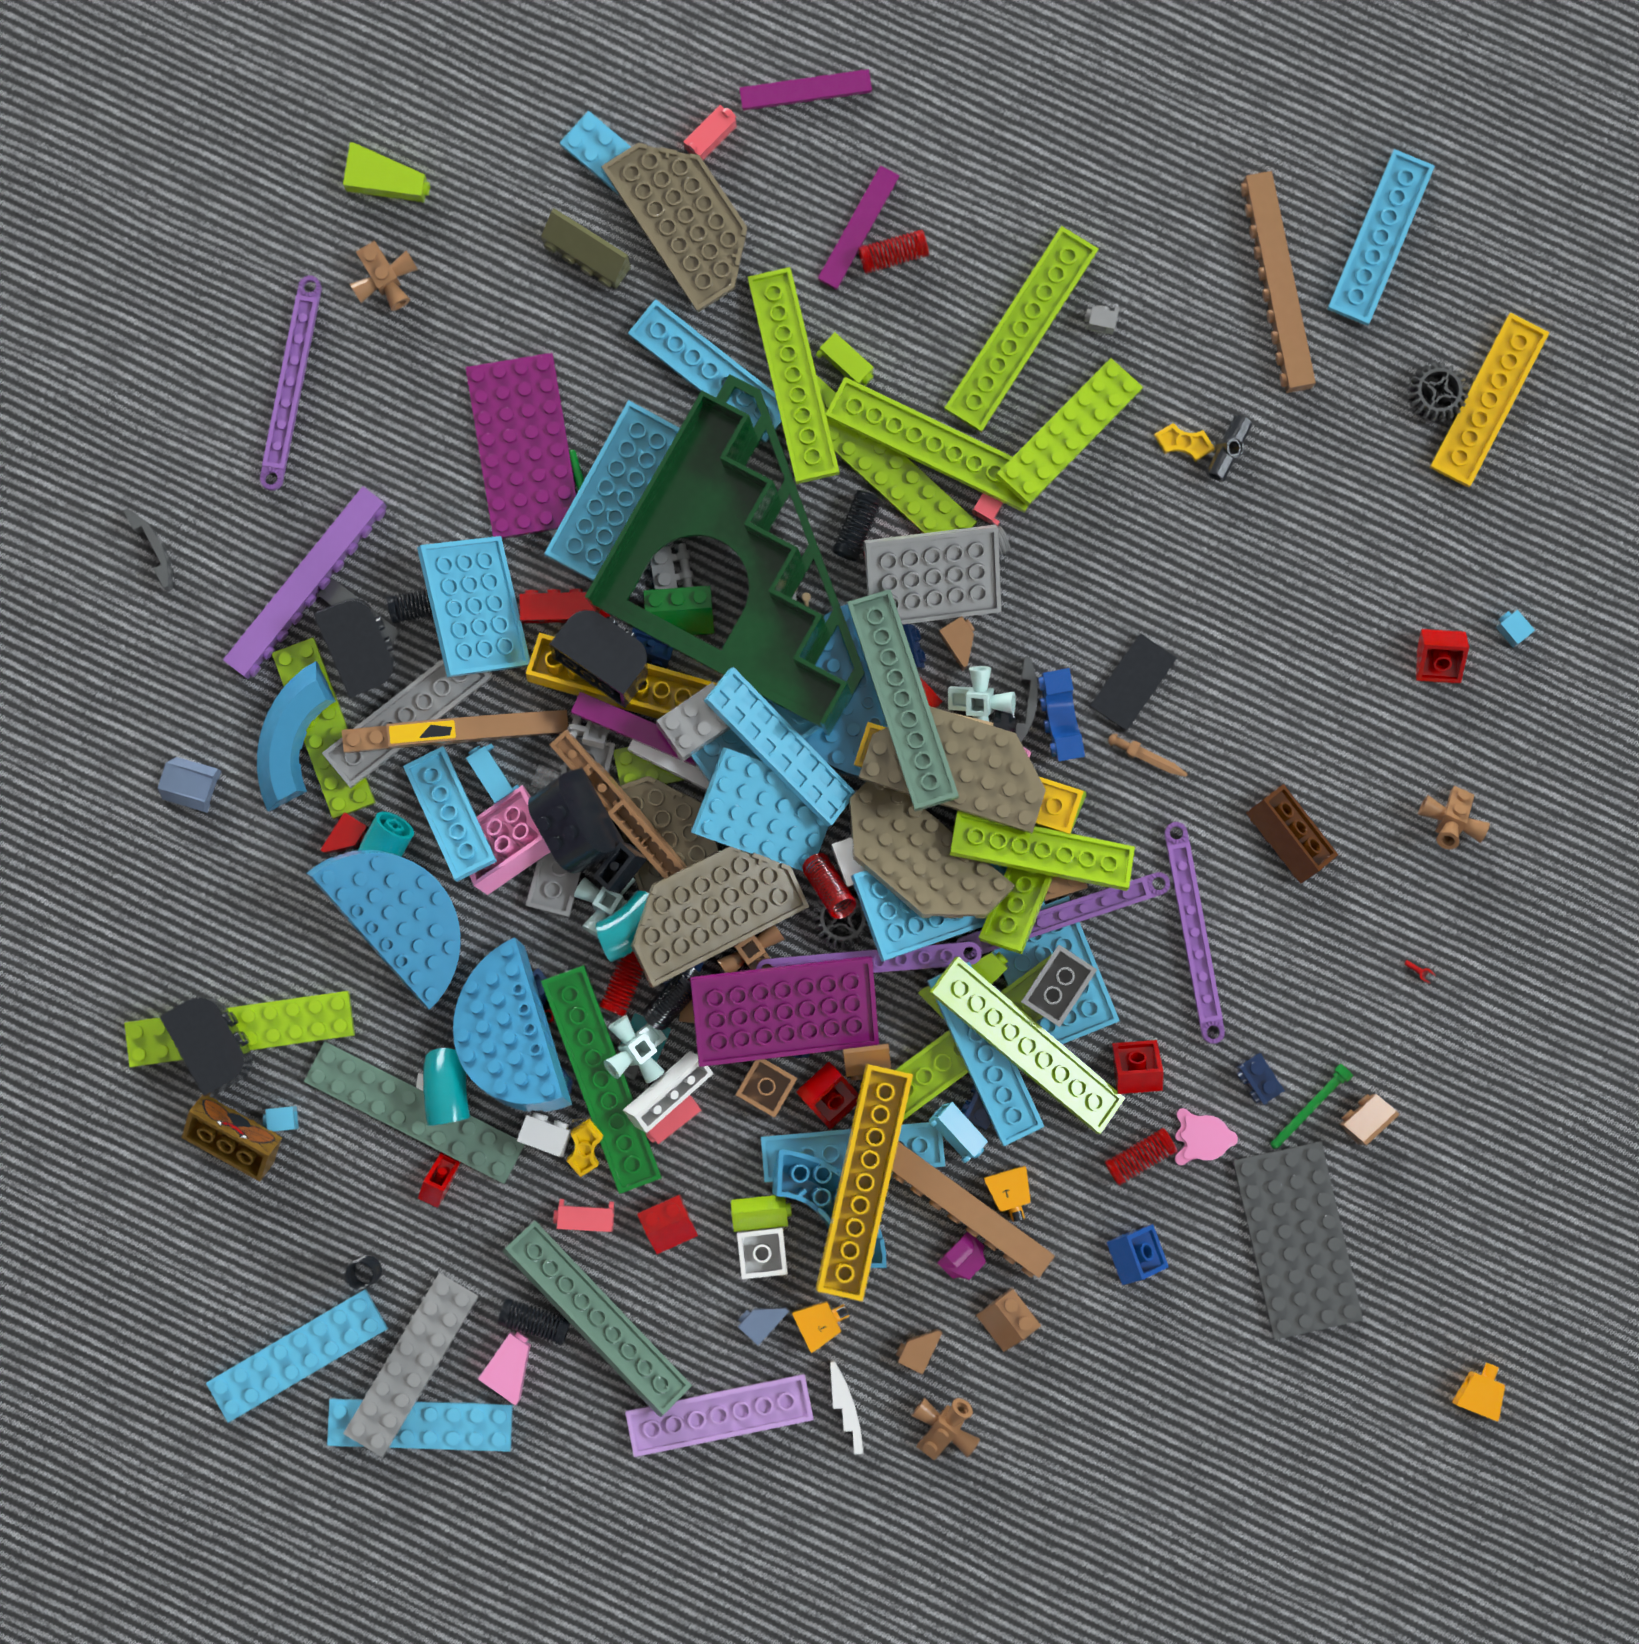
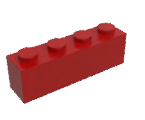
(553, 606)

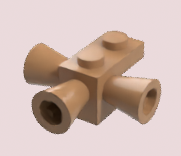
(383, 276)
(1454, 818)
(752, 951)
(945, 1427)

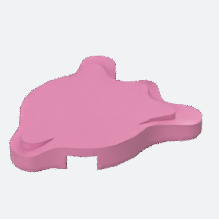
(1202, 1136)

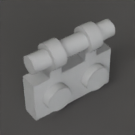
(663, 568)
(592, 733)

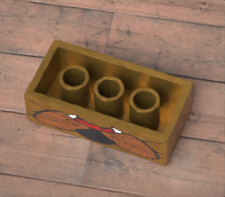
(231, 1137)

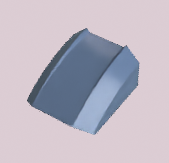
(188, 783)

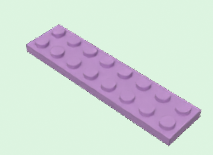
(720, 1415)

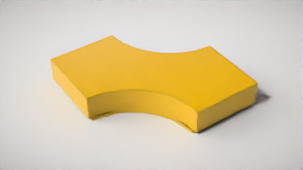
(1194, 444)
(586, 1138)

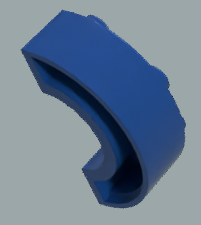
(1060, 715)

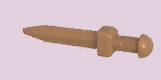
(1133, 749)

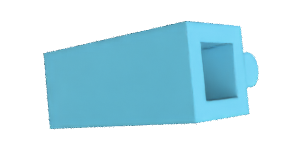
(490, 773)
(958, 1131)

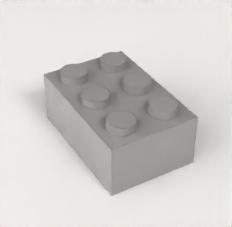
(691, 725)
(1059, 985)

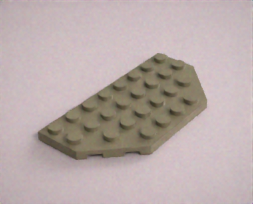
(683, 218)
(986, 765)
(674, 818)
(912, 857)
(711, 910)

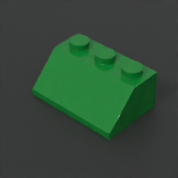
(684, 607)

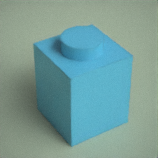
(1514, 627)
(281, 1119)

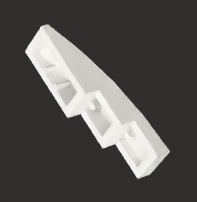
(843, 1399)

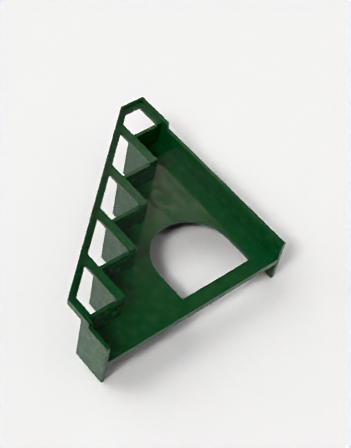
(712, 494)

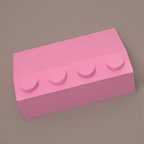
(512, 839)

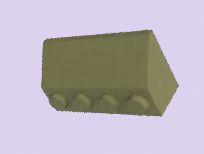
(585, 249)

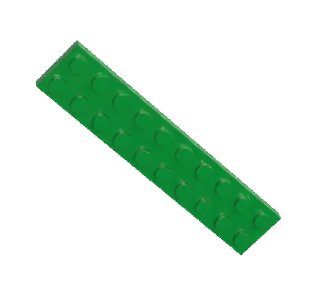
(605, 1096)

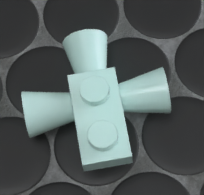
(980, 700)
(603, 902)
(635, 1050)

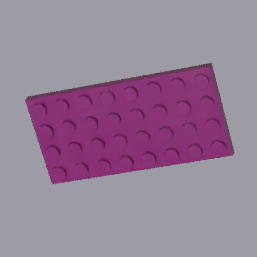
(522, 444)
(784, 1011)

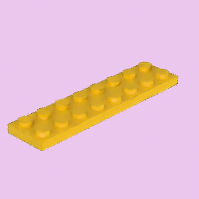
(1489, 400)

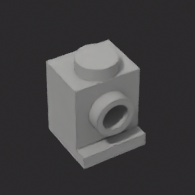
(1102, 319)

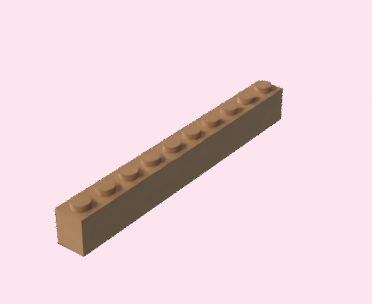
(1278, 282)
(971, 1211)

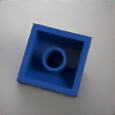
(1137, 1254)

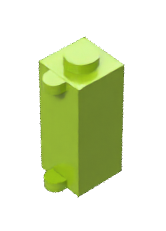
(846, 360)
(760, 1213)

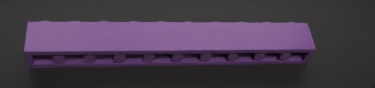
(305, 583)

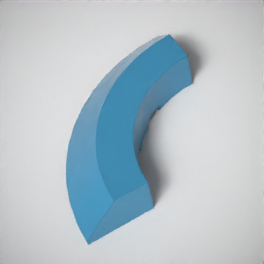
(285, 732)
(815, 1185)

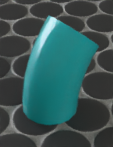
(388, 834)
(619, 929)
(444, 1087)

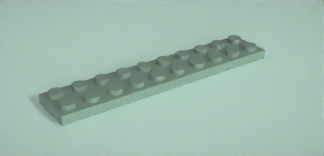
(903, 700)
(404, 1109)
(597, 1318)

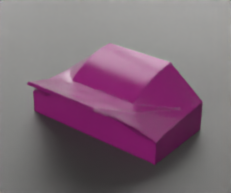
(963, 1258)

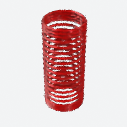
(920, 246)
(833, 891)
(621, 985)
(1165, 1140)

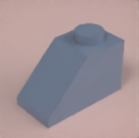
(761, 1322)

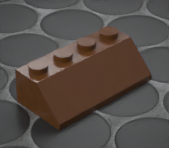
(1292, 834)

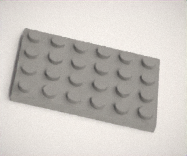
(937, 573)

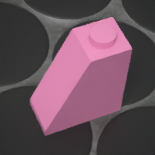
(508, 1367)

